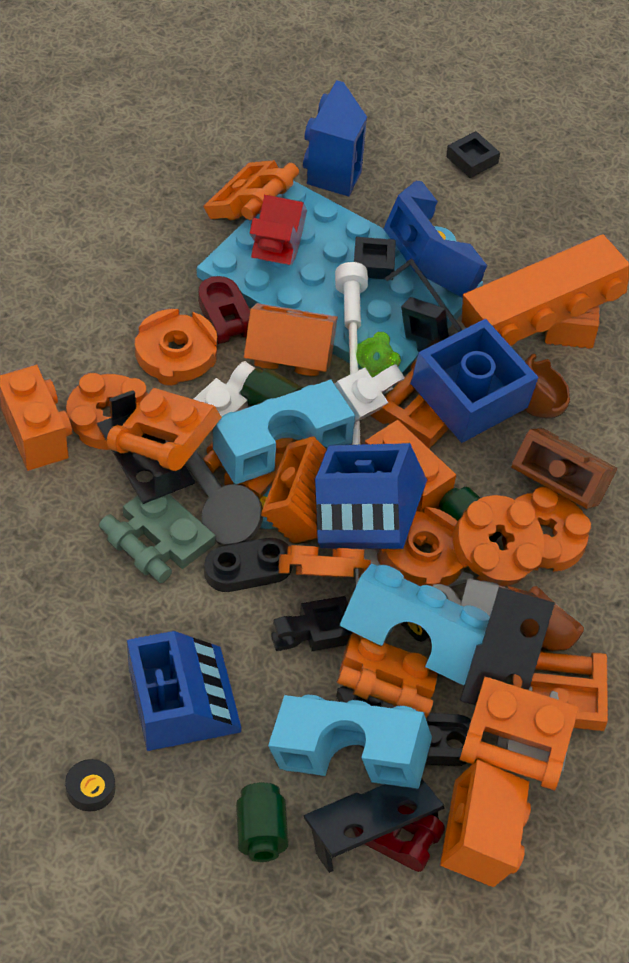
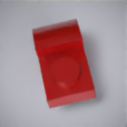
(278, 230)

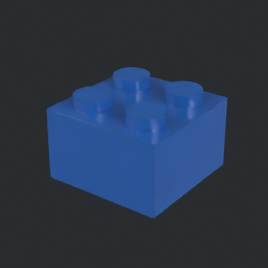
(473, 380)

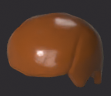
(551, 391)
(562, 628)

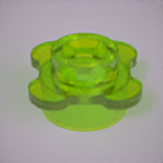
(379, 344)

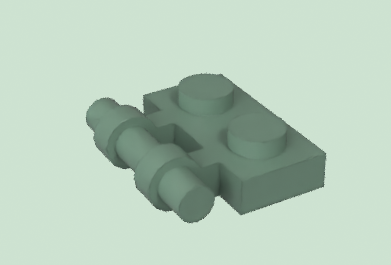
(168, 526)

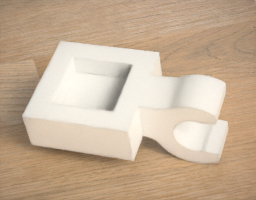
(366, 393)
(227, 396)

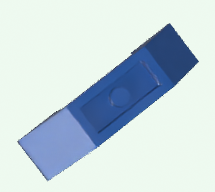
(442, 261)

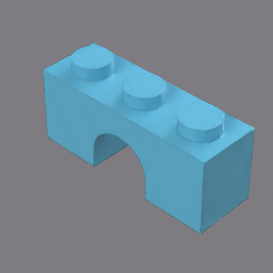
(248, 437)
(387, 599)
(314, 729)

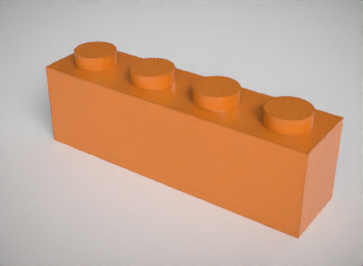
(549, 290)

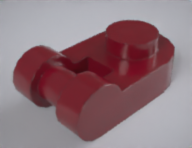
(219, 298)
(411, 853)

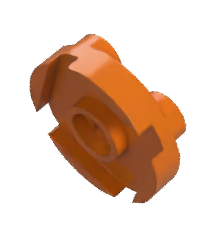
(181, 364)
(91, 396)
(519, 526)
(569, 528)
(309, 563)
(423, 568)

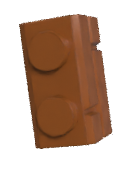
(564, 467)

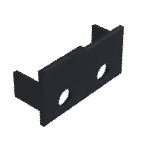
(411, 262)
(163, 480)
(503, 646)
(373, 812)

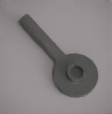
(230, 510)

